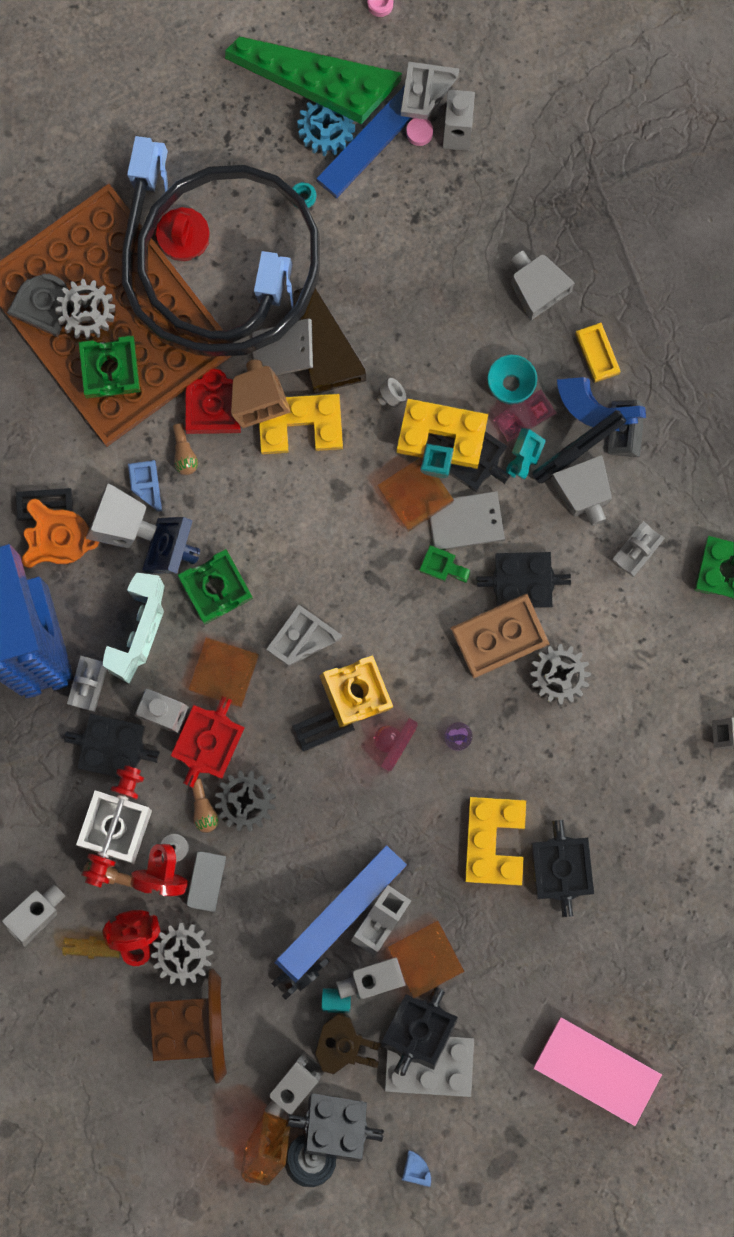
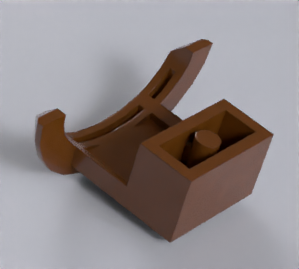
(190, 1028)

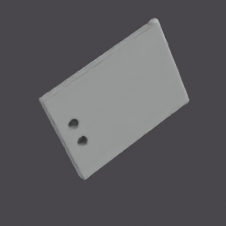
(290, 351)
(468, 522)

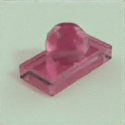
(393, 742)

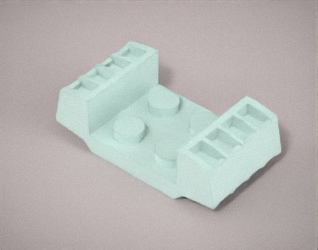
(148, 590)

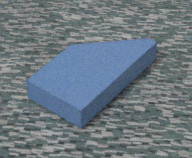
(145, 483)

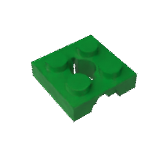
(124, 377)
(709, 576)
(209, 605)

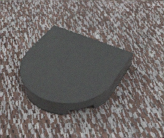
(37, 303)

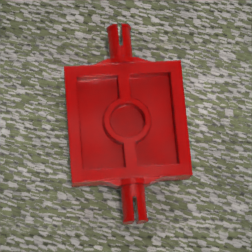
(207, 741)

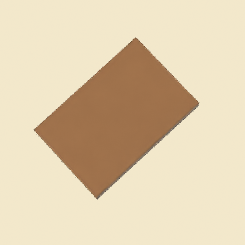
(500, 635)

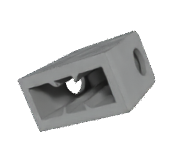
(458, 116)
(539, 283)
(584, 489)
(119, 519)
(162, 711)
(25, 925)
(384, 974)
(300, 1080)

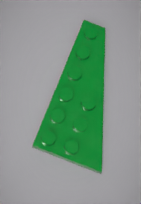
(329, 81)

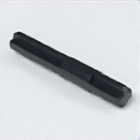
(579, 446)

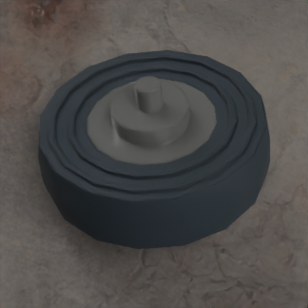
(307, 1169)

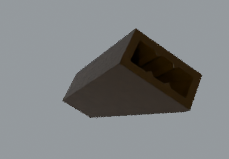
(333, 357)

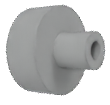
(391, 393)
(181, 844)

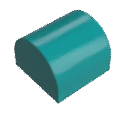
(437, 461)
(333, 1003)

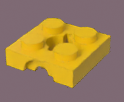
(344, 703)

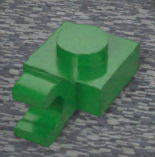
(441, 564)

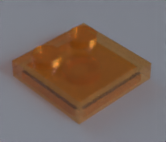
(415, 495)
(223, 672)
(426, 959)

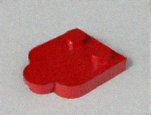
(210, 405)

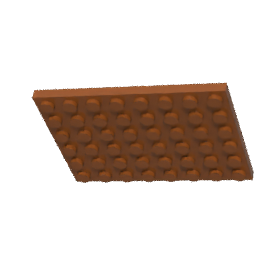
(89, 247)

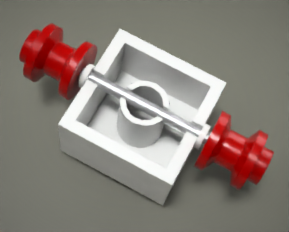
(113, 827)

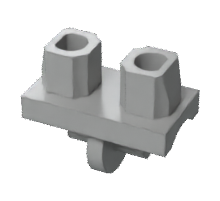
(638, 549)
(87, 684)

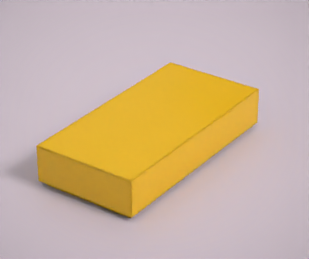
(597, 352)

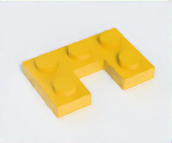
(315, 410)
(426, 418)
(483, 821)

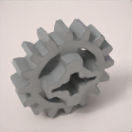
(76, 301)
(555, 663)
(170, 954)

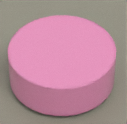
(380, 7)
(419, 131)

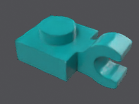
(528, 450)

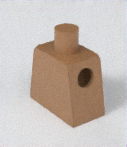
(257, 395)

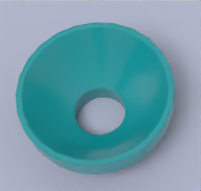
(516, 367)

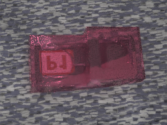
(525, 415)

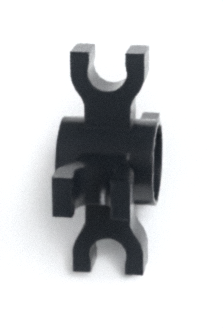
(310, 975)

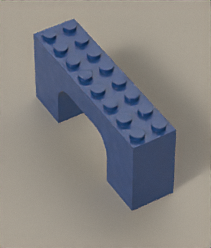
(30, 634)

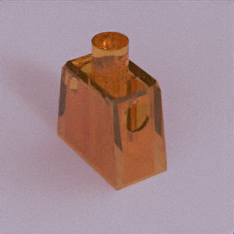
(265, 1161)

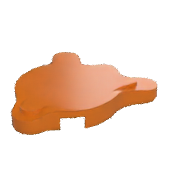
(56, 537)

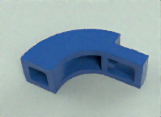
(582, 405)

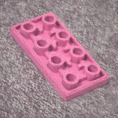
(597, 1071)

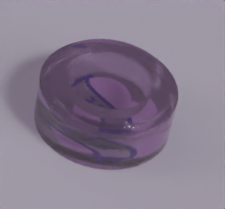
(458, 736)

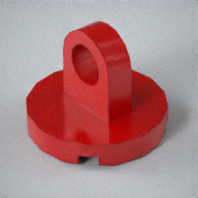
(183, 234)
(160, 874)
(131, 932)

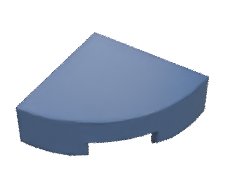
(416, 1170)

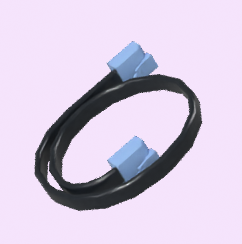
(143, 173)

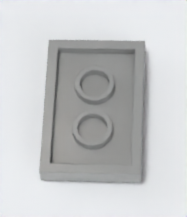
(450, 1077)

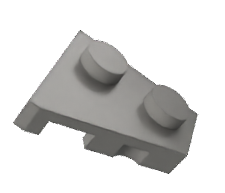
(426, 88)
(302, 637)

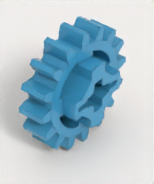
(314, 125)

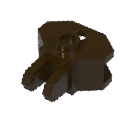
(346, 1047)

